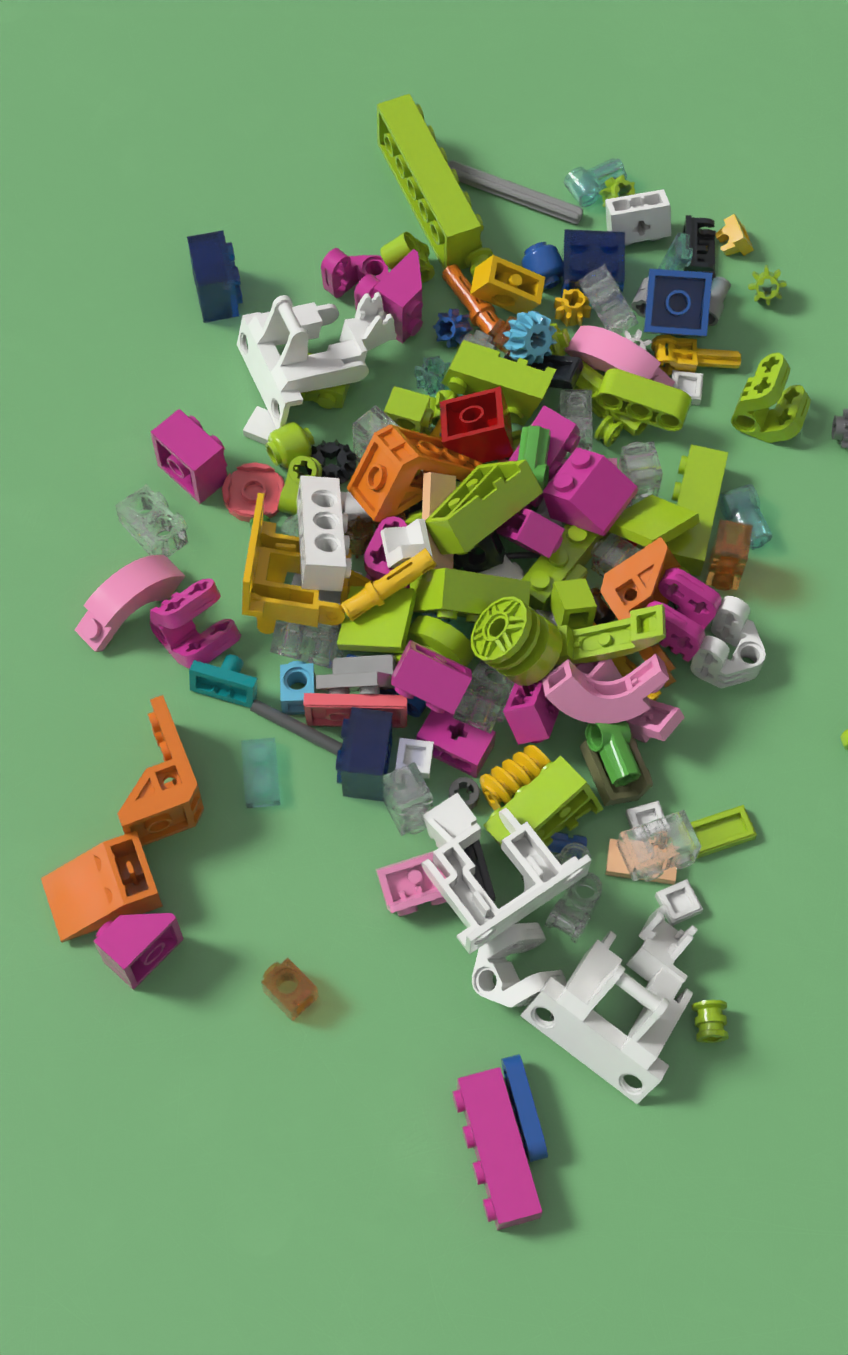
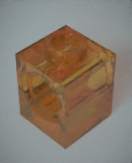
(292, 1003)

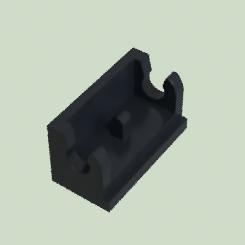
(702, 243)

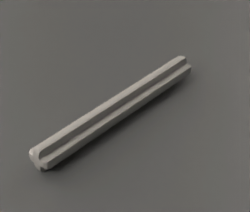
(517, 193)

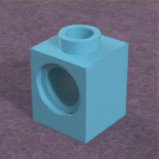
(294, 673)

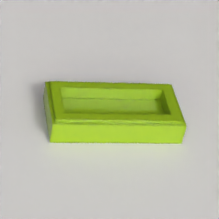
(723, 830)

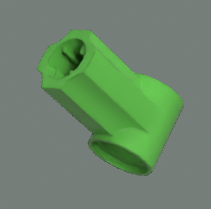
(534, 449)
(613, 746)

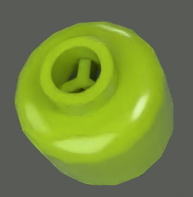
(288, 443)

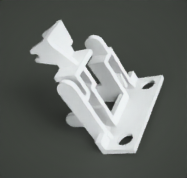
(287, 376)
(544, 877)
(594, 1038)

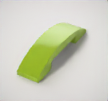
(613, 638)

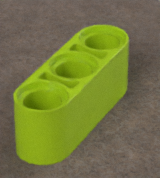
(643, 399)

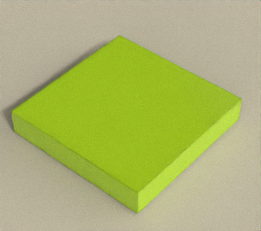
(654, 519)
(380, 627)

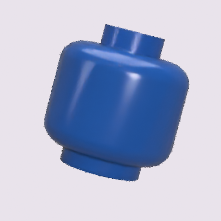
(545, 261)

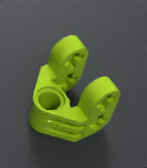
(765, 390)

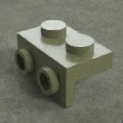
(608, 792)

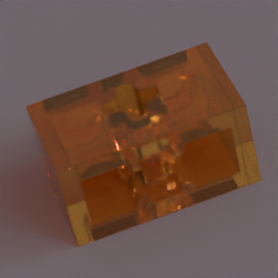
(729, 555)

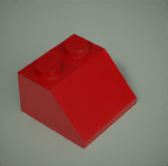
(478, 425)

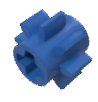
(452, 327)

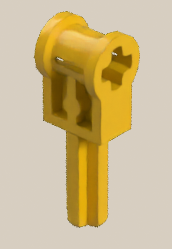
(683, 355)

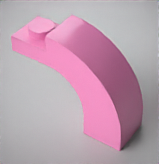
(609, 350)
(125, 592)
(604, 701)
(656, 722)

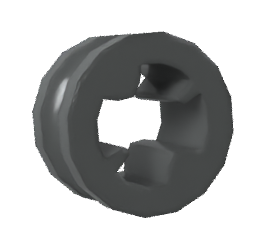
(470, 785)

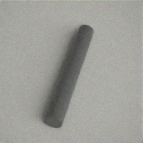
(296, 727)

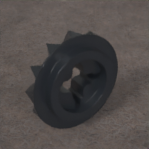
(345, 460)

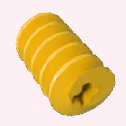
(512, 776)

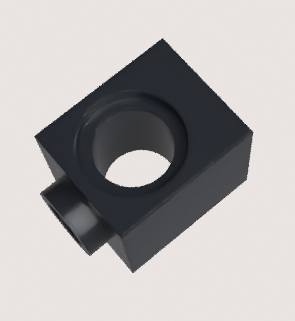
(492, 556)

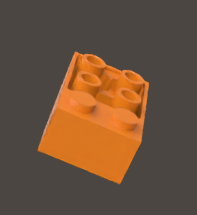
(101, 886)

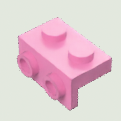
(407, 885)

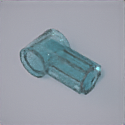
(587, 184)
(743, 506)

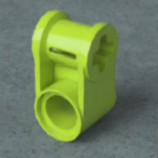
(401, 246)
(289, 493)

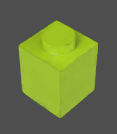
(573, 603)

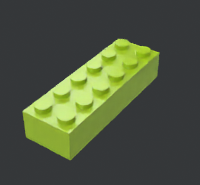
(428, 181)

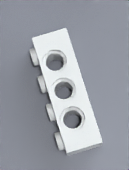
(322, 534)

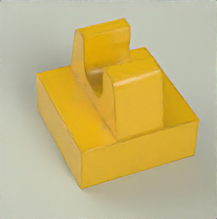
(737, 235)

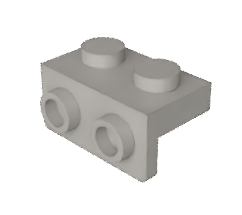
(360, 674)

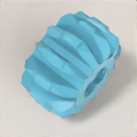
(530, 337)

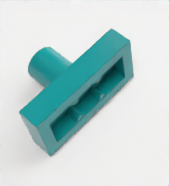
(224, 681)

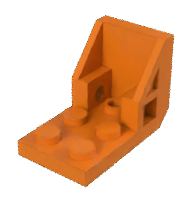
(387, 471)
(635, 585)
(161, 808)

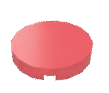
(245, 483)

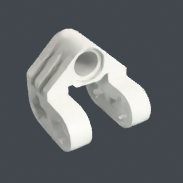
(733, 627)
(492, 960)

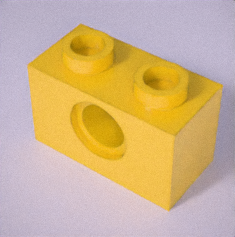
(507, 285)

